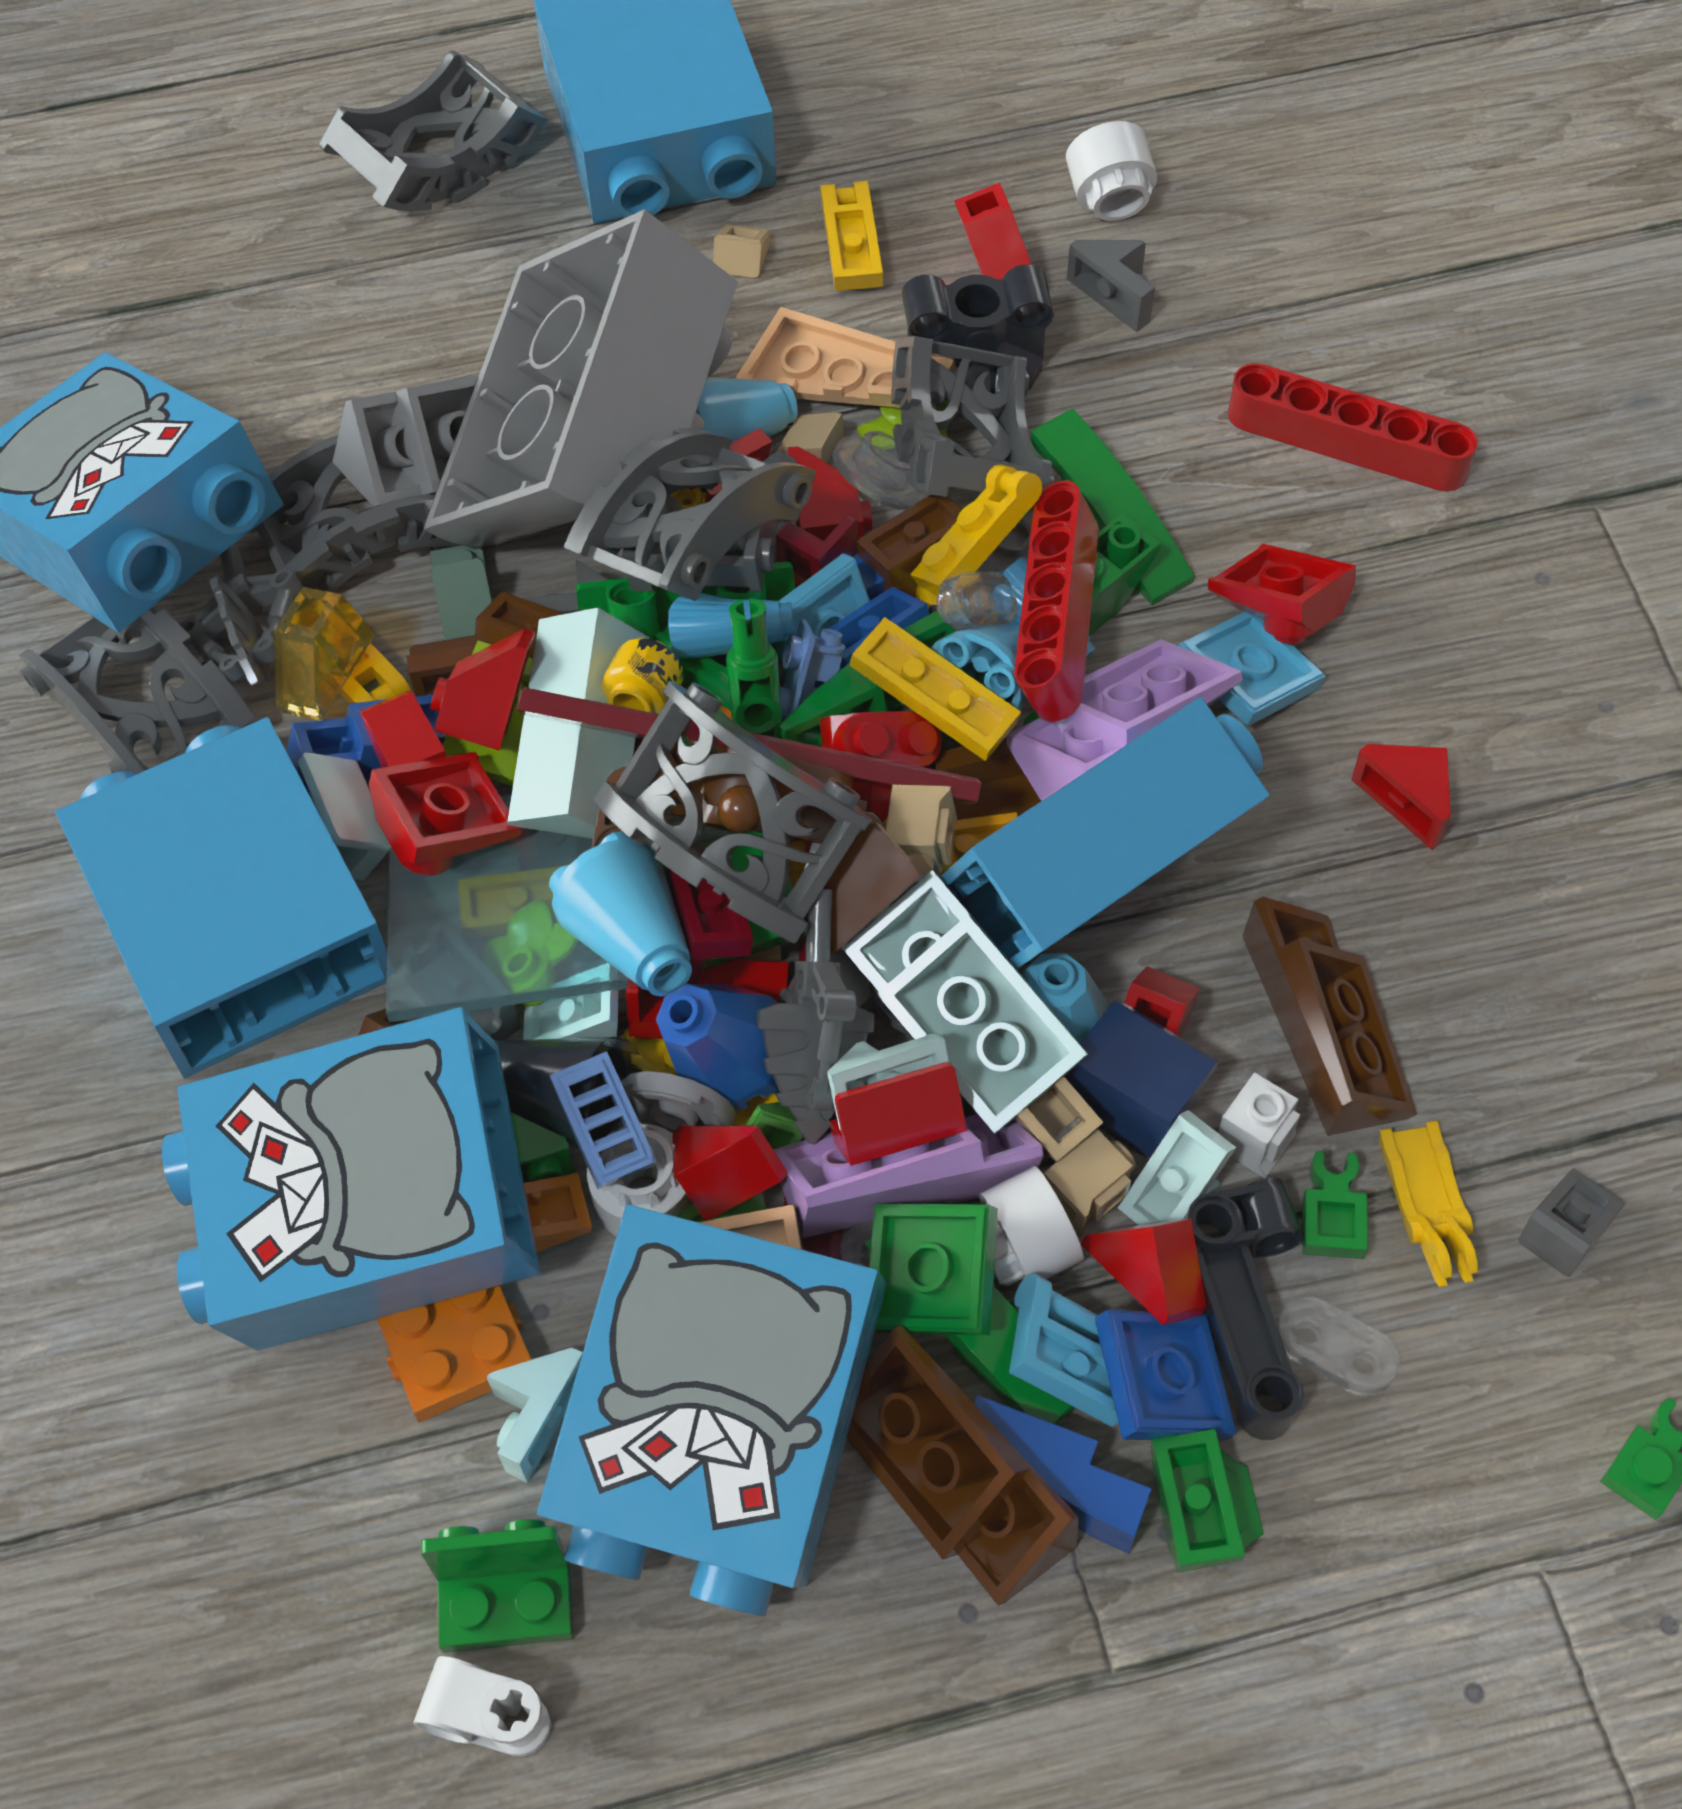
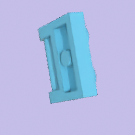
(1057, 1356)

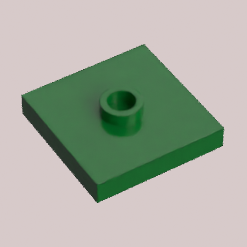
(935, 1267)

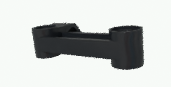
(1254, 1223)

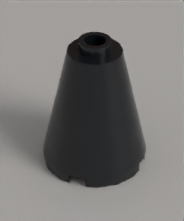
(531, 1092)

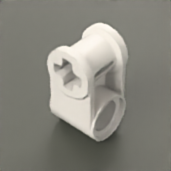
(470, 1706)

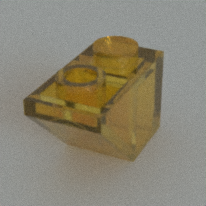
(317, 652)

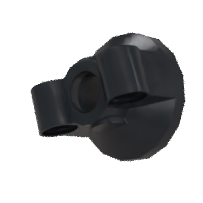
(984, 315)

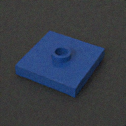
(1163, 1376)

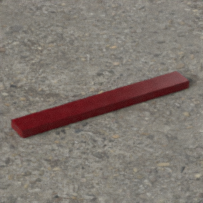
(638, 723)

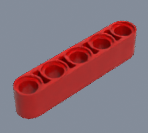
(1352, 427)
(1057, 602)

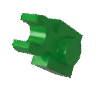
(1331, 1215)
(1649, 1465)

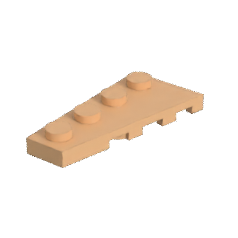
(825, 360)

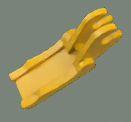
(1430, 1199)

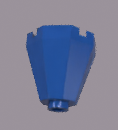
(717, 1039)

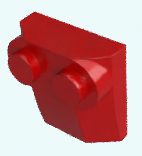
(1287, 590)
(882, 735)
(438, 811)

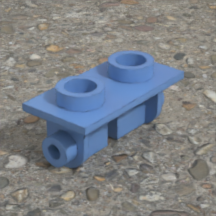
(807, 660)

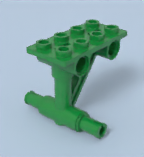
(742, 678)

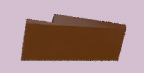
(1328, 1017)
(956, 1471)

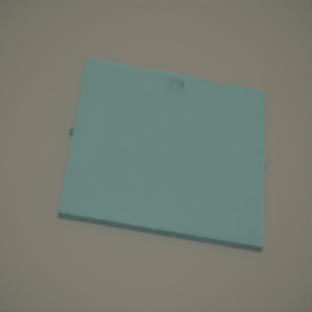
(487, 931)

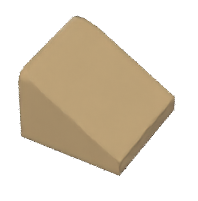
(741, 250)
(815, 434)

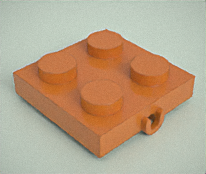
(451, 1348)

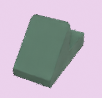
(460, 588)

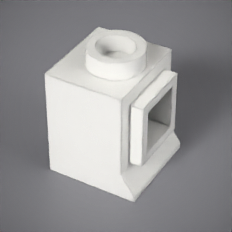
(1260, 1124)

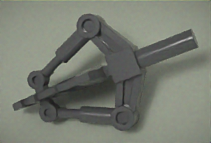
(234, 608)
(812, 1028)

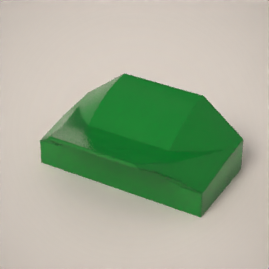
(1203, 1500)

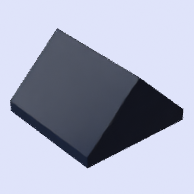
(1138, 1076)

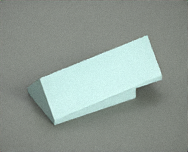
(564, 763)
(954, 981)

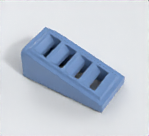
(621, 1167)

